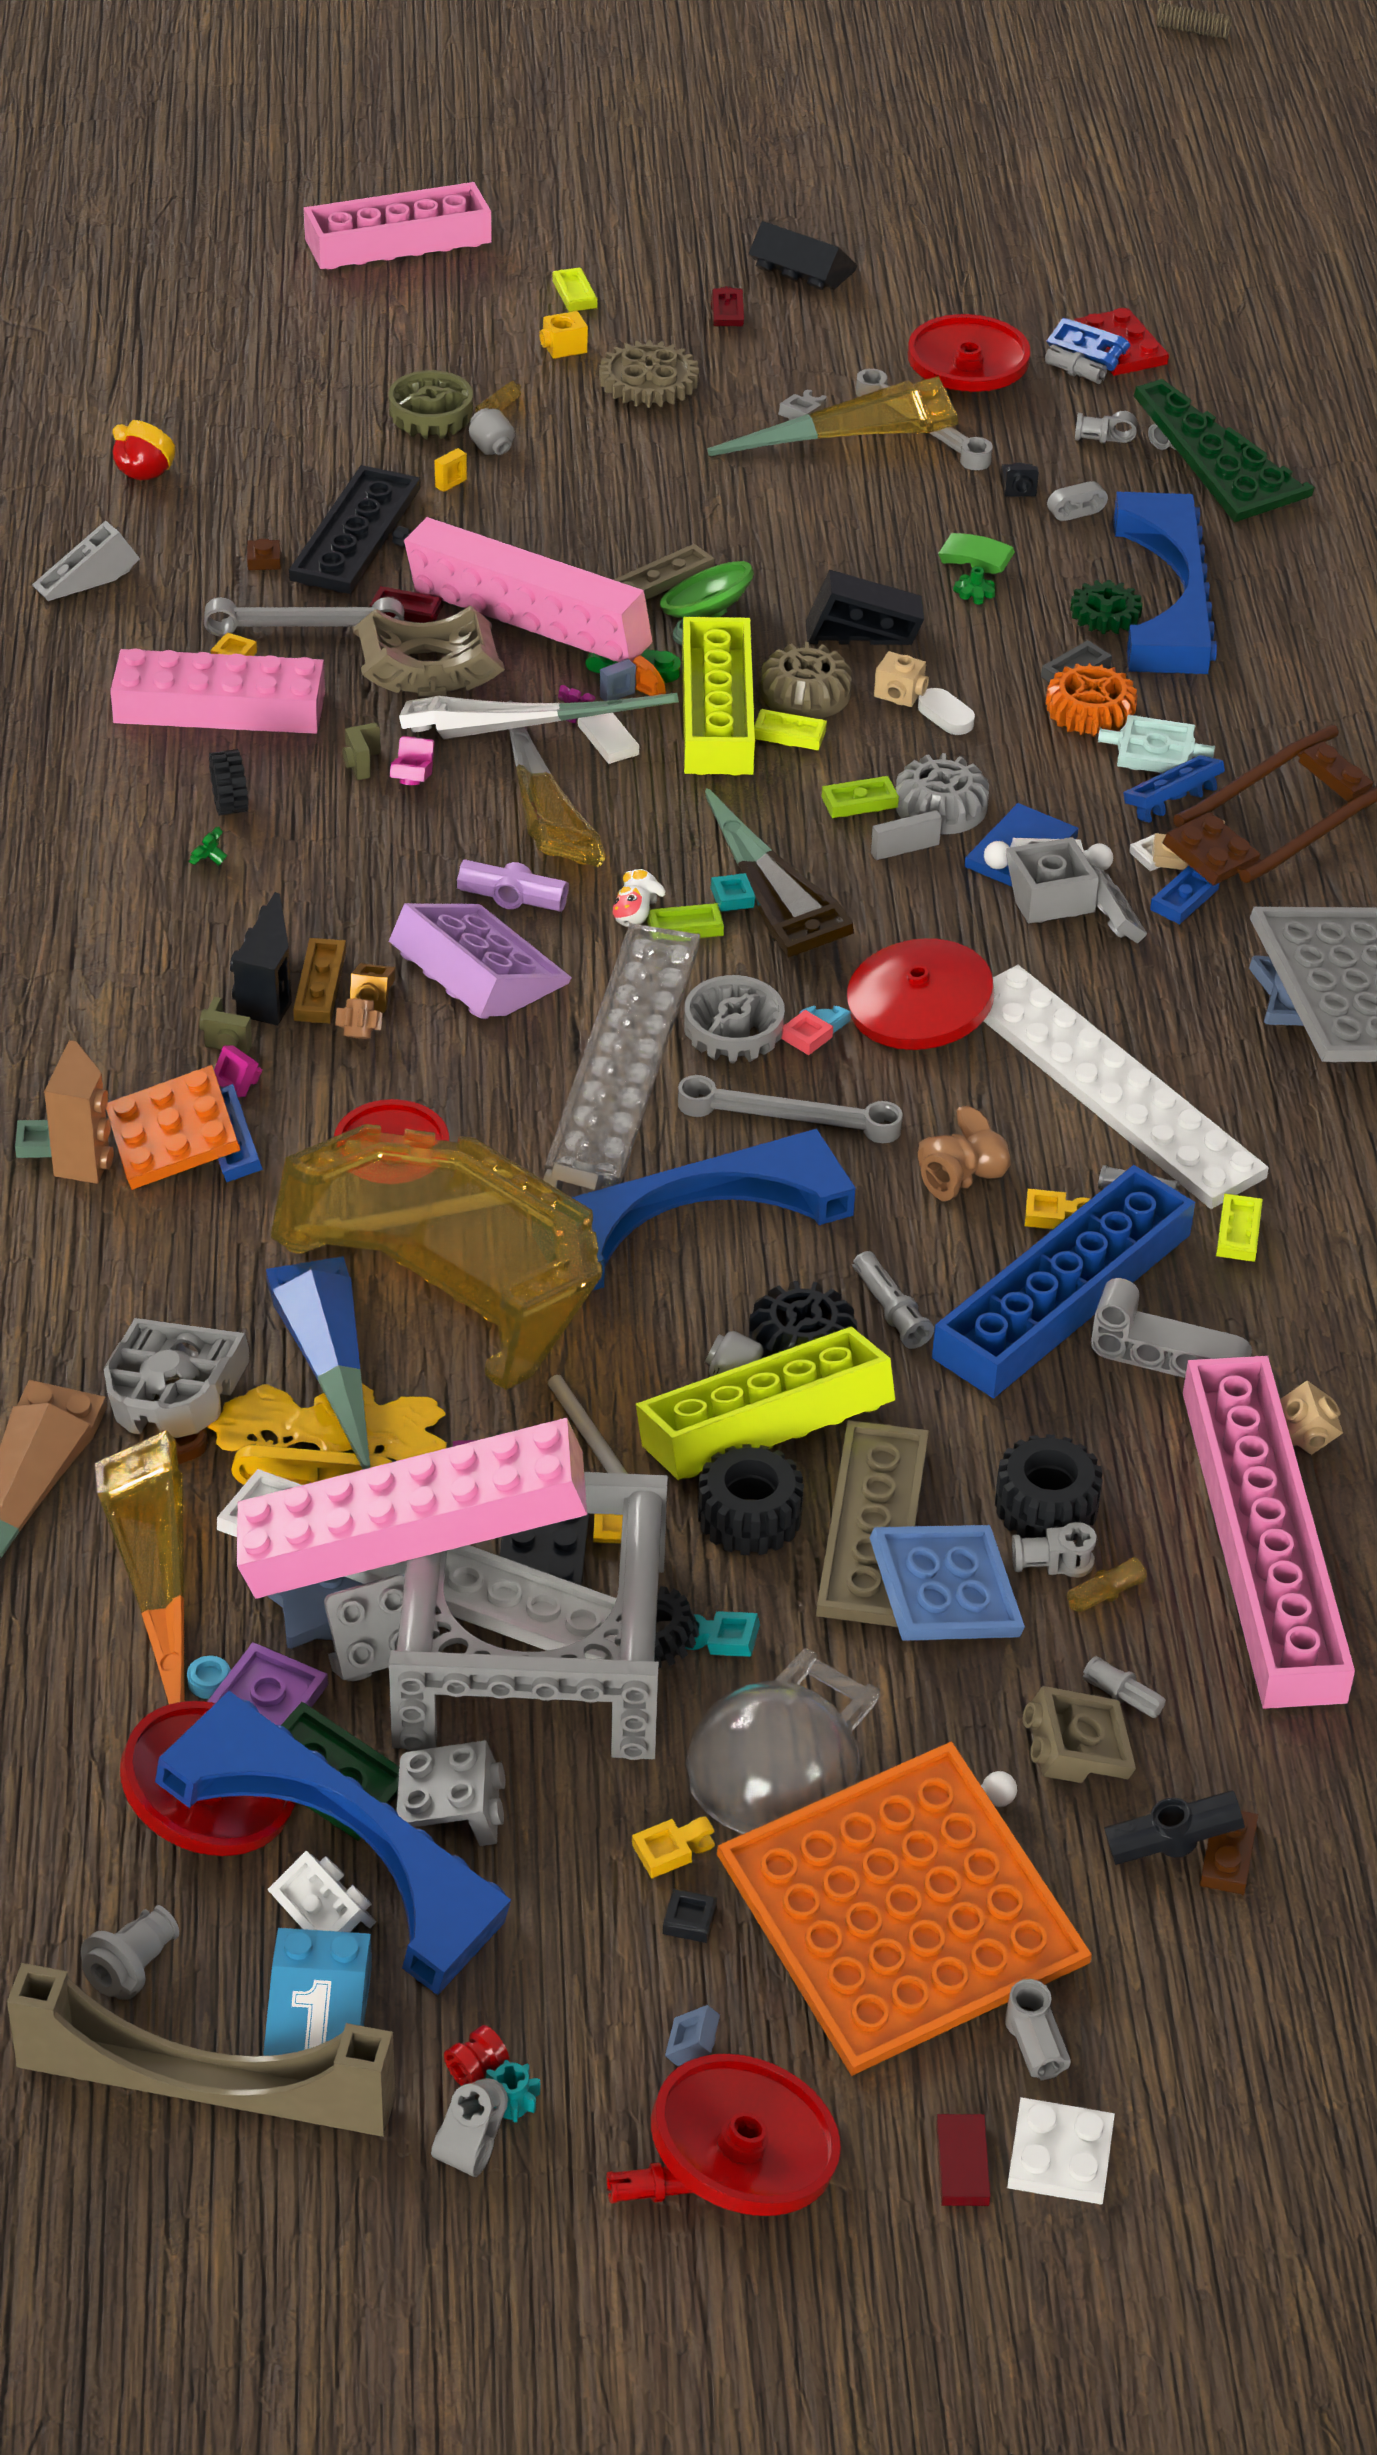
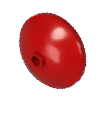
(394, 1118)

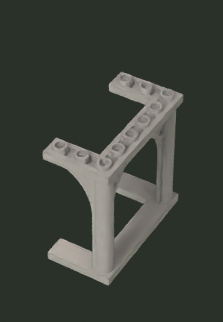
(627, 1680)

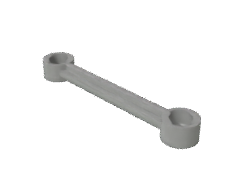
(974, 451)
(291, 615)
(792, 1109)

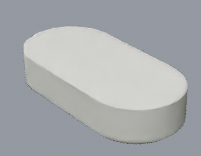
(946, 711)

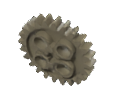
(649, 373)

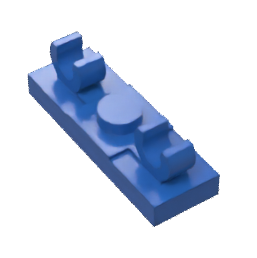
(1174, 785)

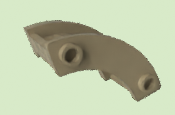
(462, 637)

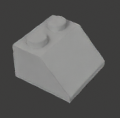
(1052, 880)

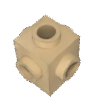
(900, 679)
(1311, 1417)

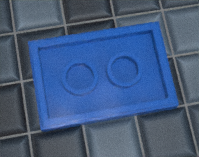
(1018, 823)

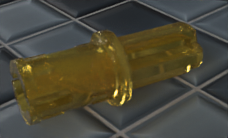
(1106, 1585)

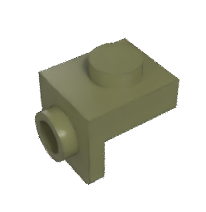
(360, 744)
(225, 1028)

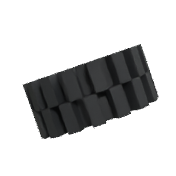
(228, 782)
(681, 1629)

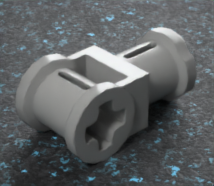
(1057, 1550)

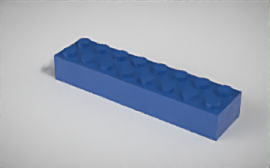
(1061, 1281)

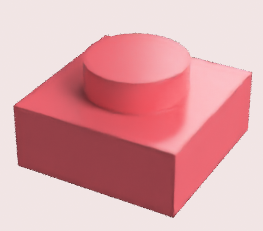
(807, 1032)

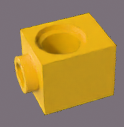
(564, 334)

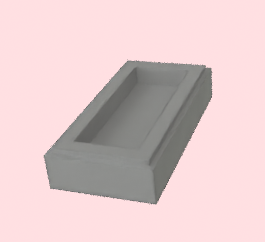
(906, 835)

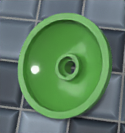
(708, 591)

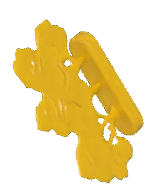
(394, 1425)

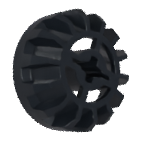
(803, 1317)

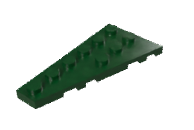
(1220, 457)

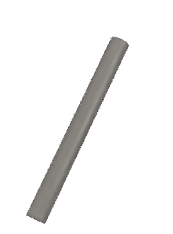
(585, 1425)

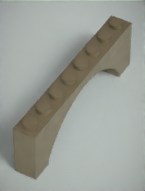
(70, 2035)

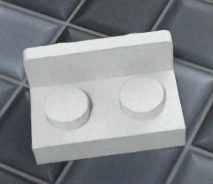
(318, 1899)

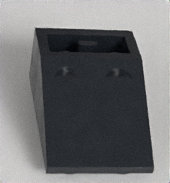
(263, 967)

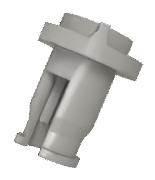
(118, 1960)

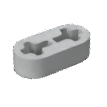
(1077, 501)

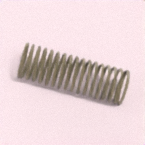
(1163, 5)

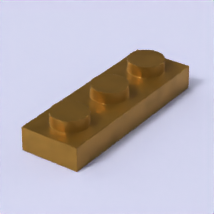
(319, 980)

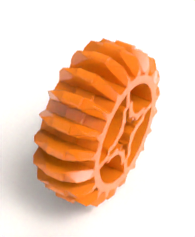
(1090, 699)

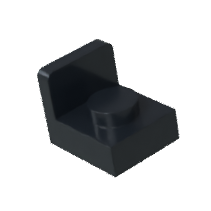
(1019, 479)

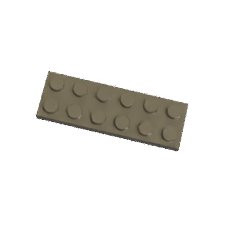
(874, 1488)

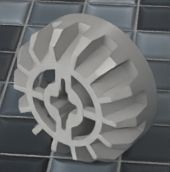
(947, 786)
(724, 1011)

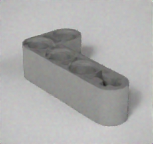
(1152, 1340)

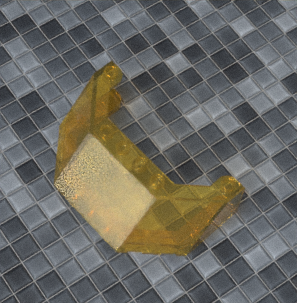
(456, 1220)

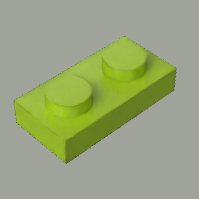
(860, 797)

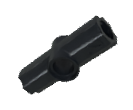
(1174, 1827)

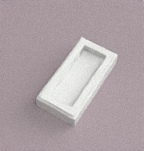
(609, 737)

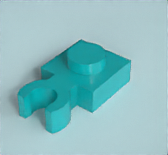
(728, 1633)

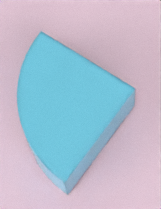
(836, 1017)

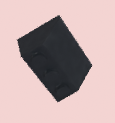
(800, 257)

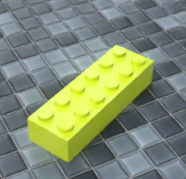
(718, 696)
(766, 1401)

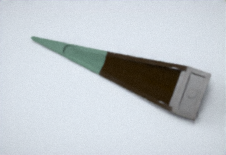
(791, 906)

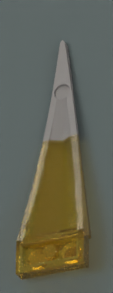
(548, 811)

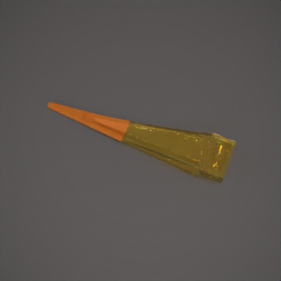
(145, 1512)

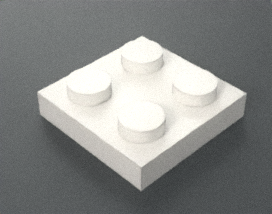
(1061, 2150)

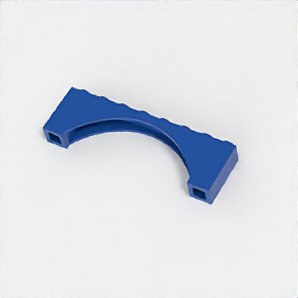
(1184, 633)
(786, 1173)
(245, 1754)

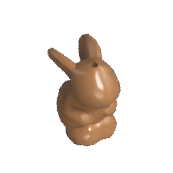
(952, 1159)

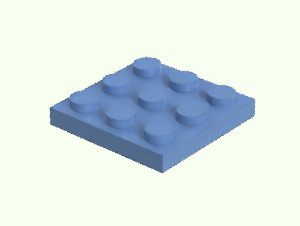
(946, 1582)

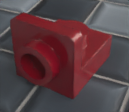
(727, 306)

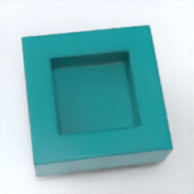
(733, 892)

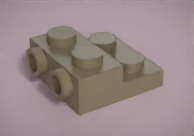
(1078, 1735)

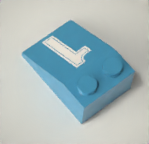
(316, 1987)

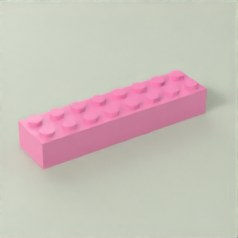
(529, 590)
(411, 1508)

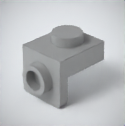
(580, 1174)

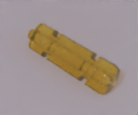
(501, 398)

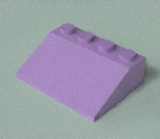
(475, 957)

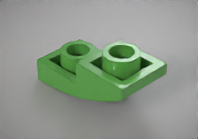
(977, 551)

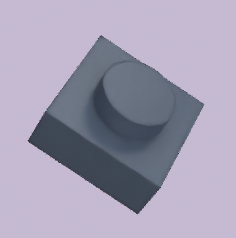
(617, 680)
(692, 2035)

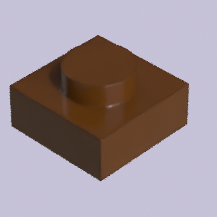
(263, 554)

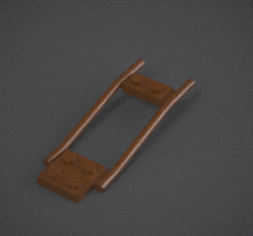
(1220, 853)

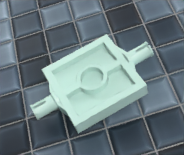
(1154, 744)

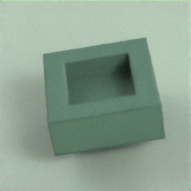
(32, 1139)

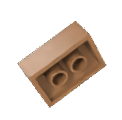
(78, 1118)

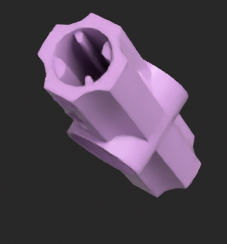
(512, 885)

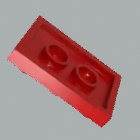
(1144, 349)

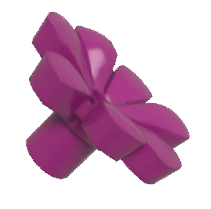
(573, 695)

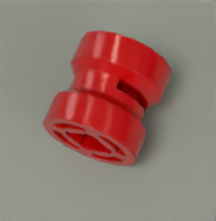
(473, 2058)

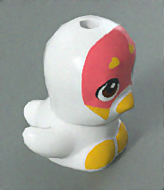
(635, 897)

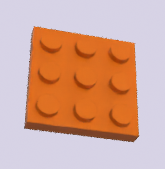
(172, 1127)

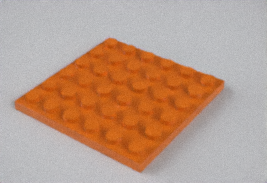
(902, 1906)

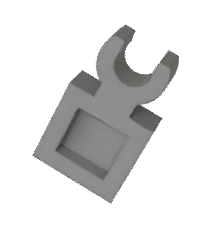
(798, 406)

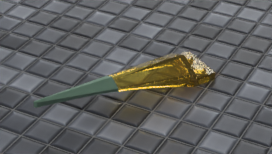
(895, 409)

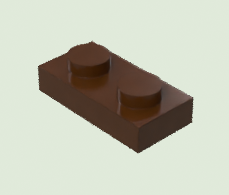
(1229, 1858)

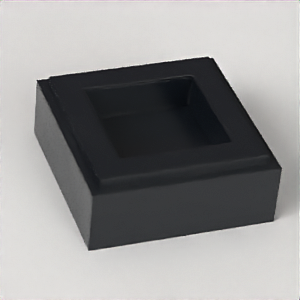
(689, 1915)

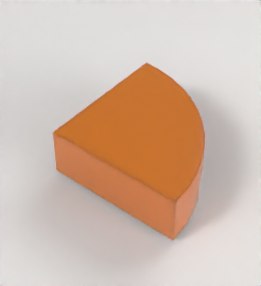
(648, 678)

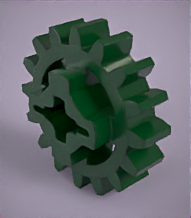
(1106, 606)

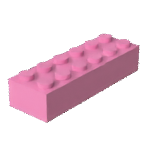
(397, 225)
(218, 691)

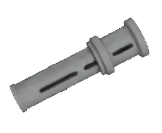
(899, 1309)

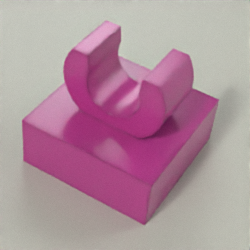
(237, 1069)

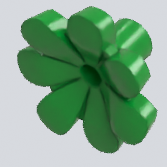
(975, 586)
(209, 848)

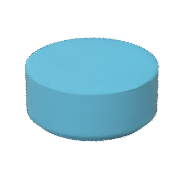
(206, 1675)

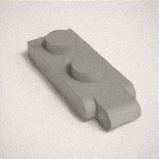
(1114, 905)

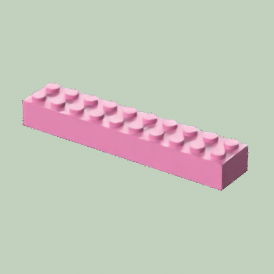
(1267, 1534)

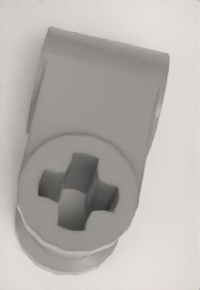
(467, 2133)

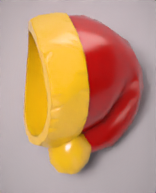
(142, 450)

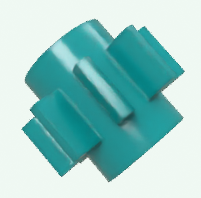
(519, 2088)

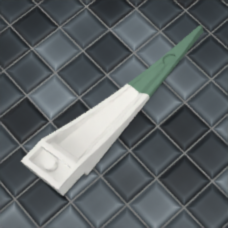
(468, 717)

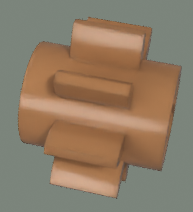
(358, 1019)

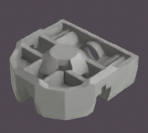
(154, 1354)

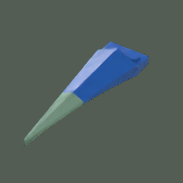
(320, 1315)

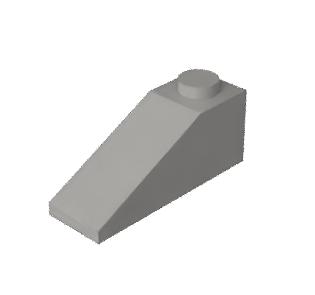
(93, 562)

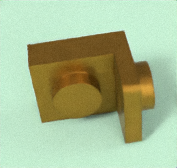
(372, 984)

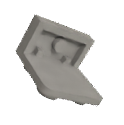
(364, 1626)
(452, 1786)

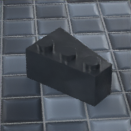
(863, 611)

